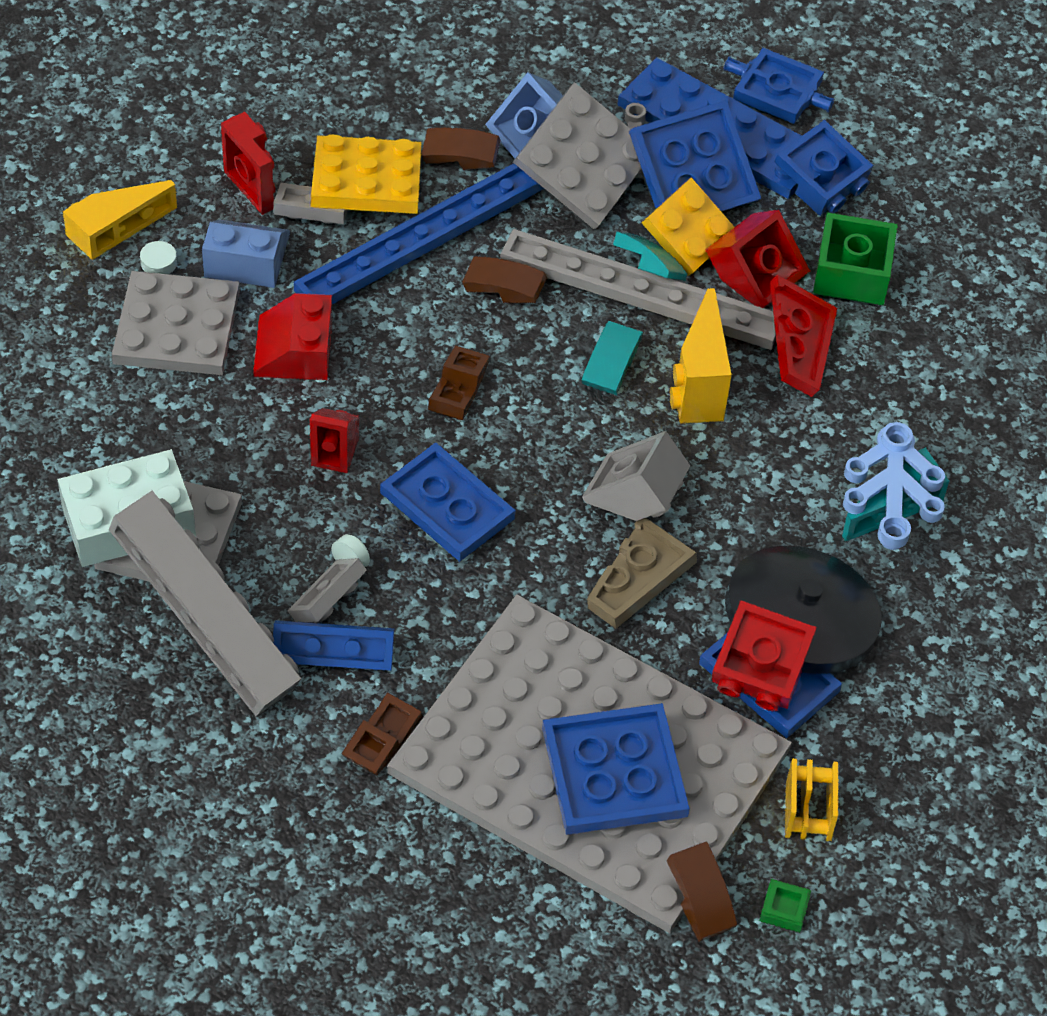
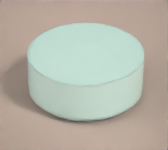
(158, 257)
(349, 548)

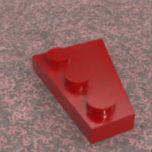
(802, 334)

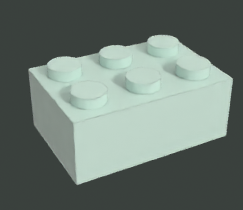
(99, 494)

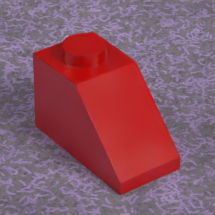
(333, 439)

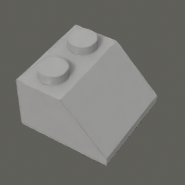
(639, 478)

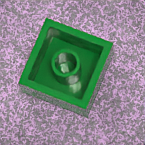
(855, 258)

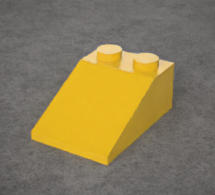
(703, 369)

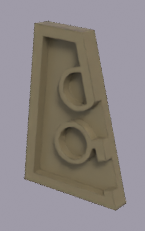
(640, 572)

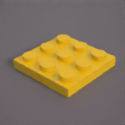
(366, 174)

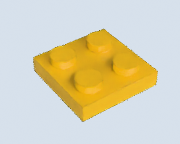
(688, 225)

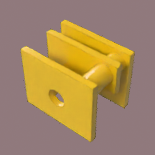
(807, 775)

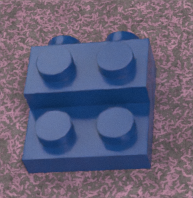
(825, 168)

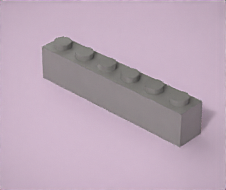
(205, 602)

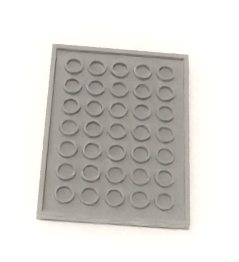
(490, 762)

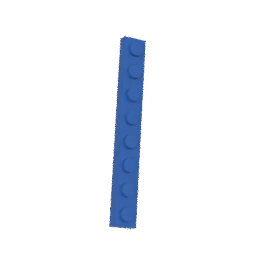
(419, 234)

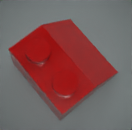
(755, 254)
(295, 338)

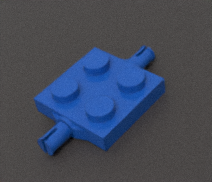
(778, 85)

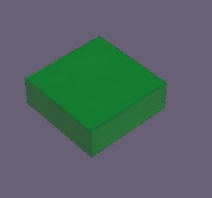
(785, 905)

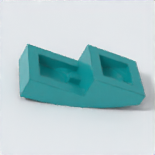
(653, 258)
(611, 357)

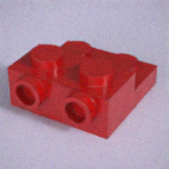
(248, 161)
(763, 656)

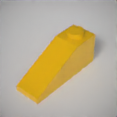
(115, 215)

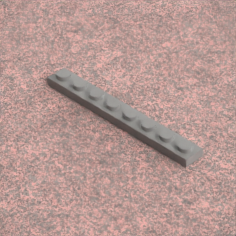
(637, 287)

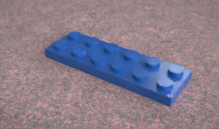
(670, 92)

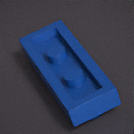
(335, 644)

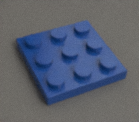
(697, 146)
(615, 768)

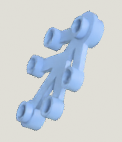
(896, 481)

